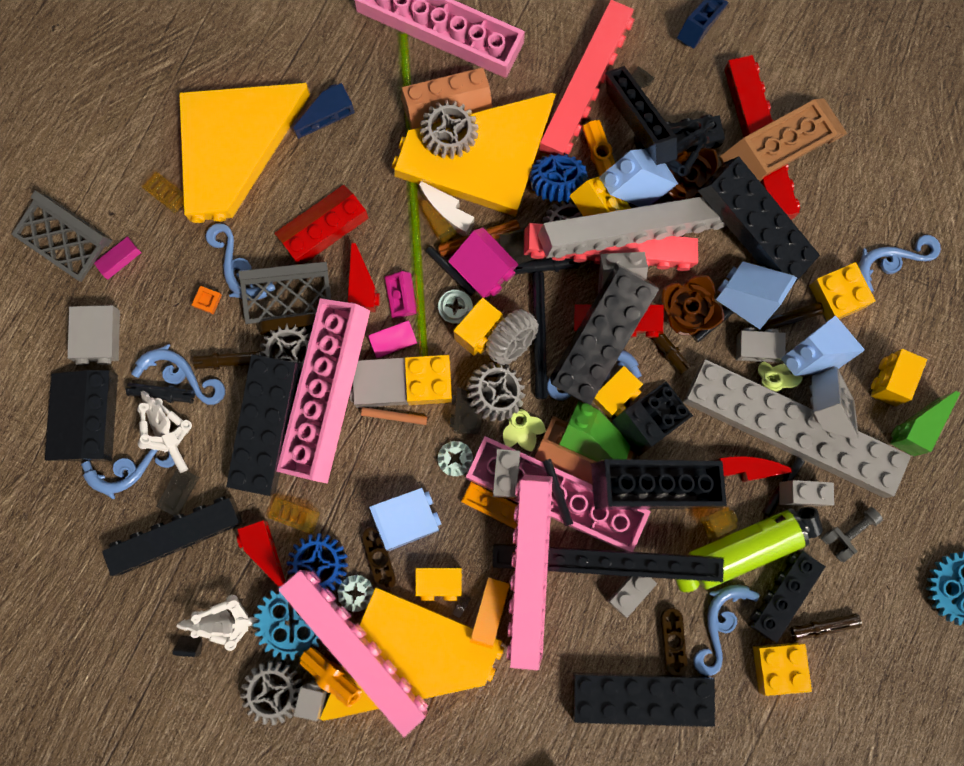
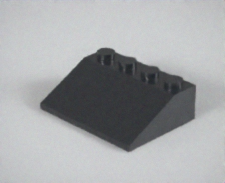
(81, 416)

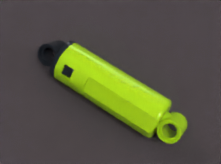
(759, 544)

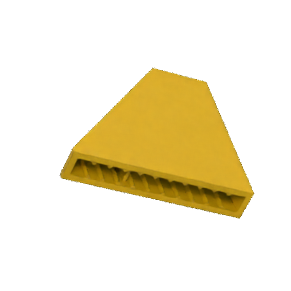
(230, 141)
(497, 164)
(425, 649)

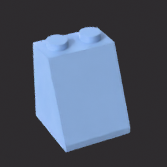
(638, 179)
(755, 292)
(823, 349)
(405, 518)

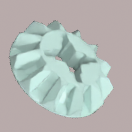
(448, 299)
(444, 458)
(362, 601)

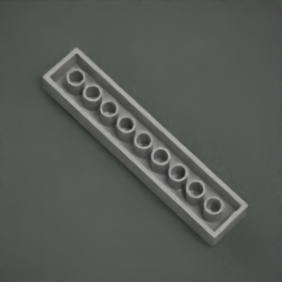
(792, 429)

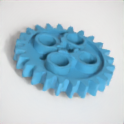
(950, 573)
(269, 623)

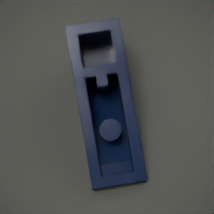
(701, 21)
(328, 108)

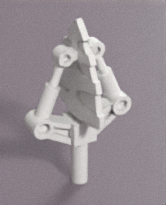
(160, 425)
(218, 624)

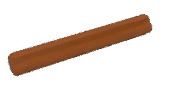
(452, 246)

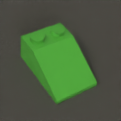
(922, 429)
(594, 435)

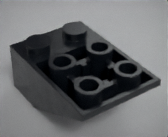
(652, 418)

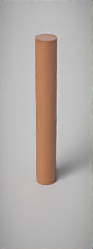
(396, 416)

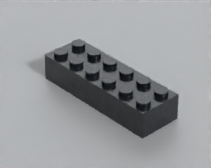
(757, 219)
(603, 334)
(263, 424)
(657, 484)
(643, 699)

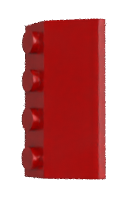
(322, 225)

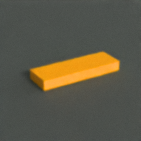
(495, 507)
(489, 613)

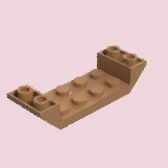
(787, 138)

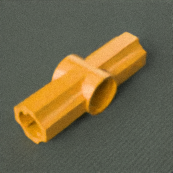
(597, 141)
(330, 677)

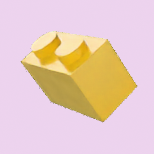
(617, 392)
(439, 582)

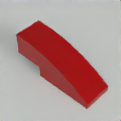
(752, 468)

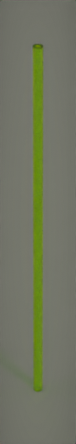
(415, 221)

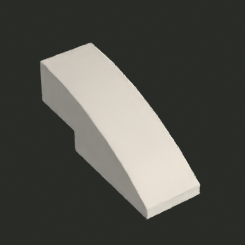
(448, 208)

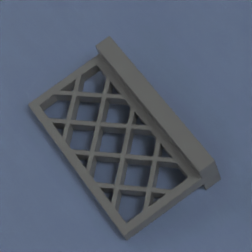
(66, 218)
(279, 274)

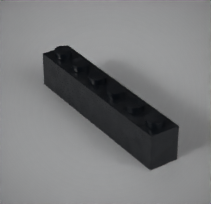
(641, 115)
(172, 537)

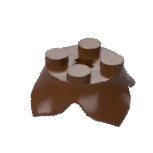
(701, 170)
(696, 291)

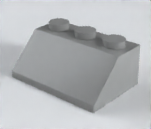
(833, 404)

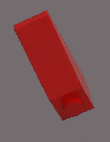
(361, 287)
(260, 547)

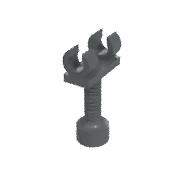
(871, 517)

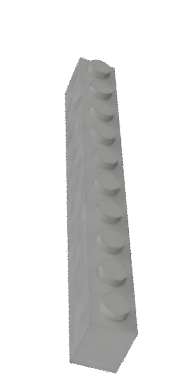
(627, 227)

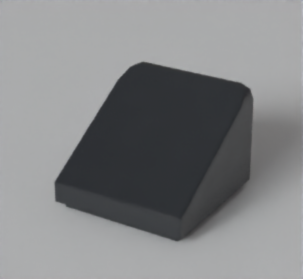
(188, 646)

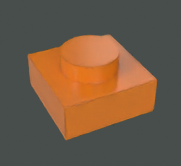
(206, 300)

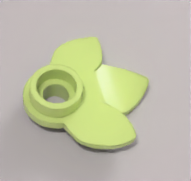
(777, 377)
(524, 433)

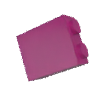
(483, 263)

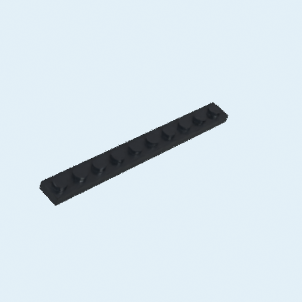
(622, 563)

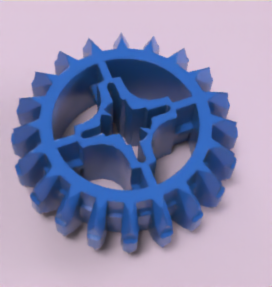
(557, 177)
(318, 553)

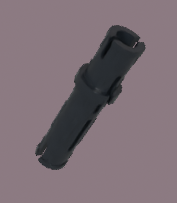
(543, 265)
(169, 393)

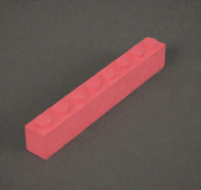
(586, 80)
(664, 253)

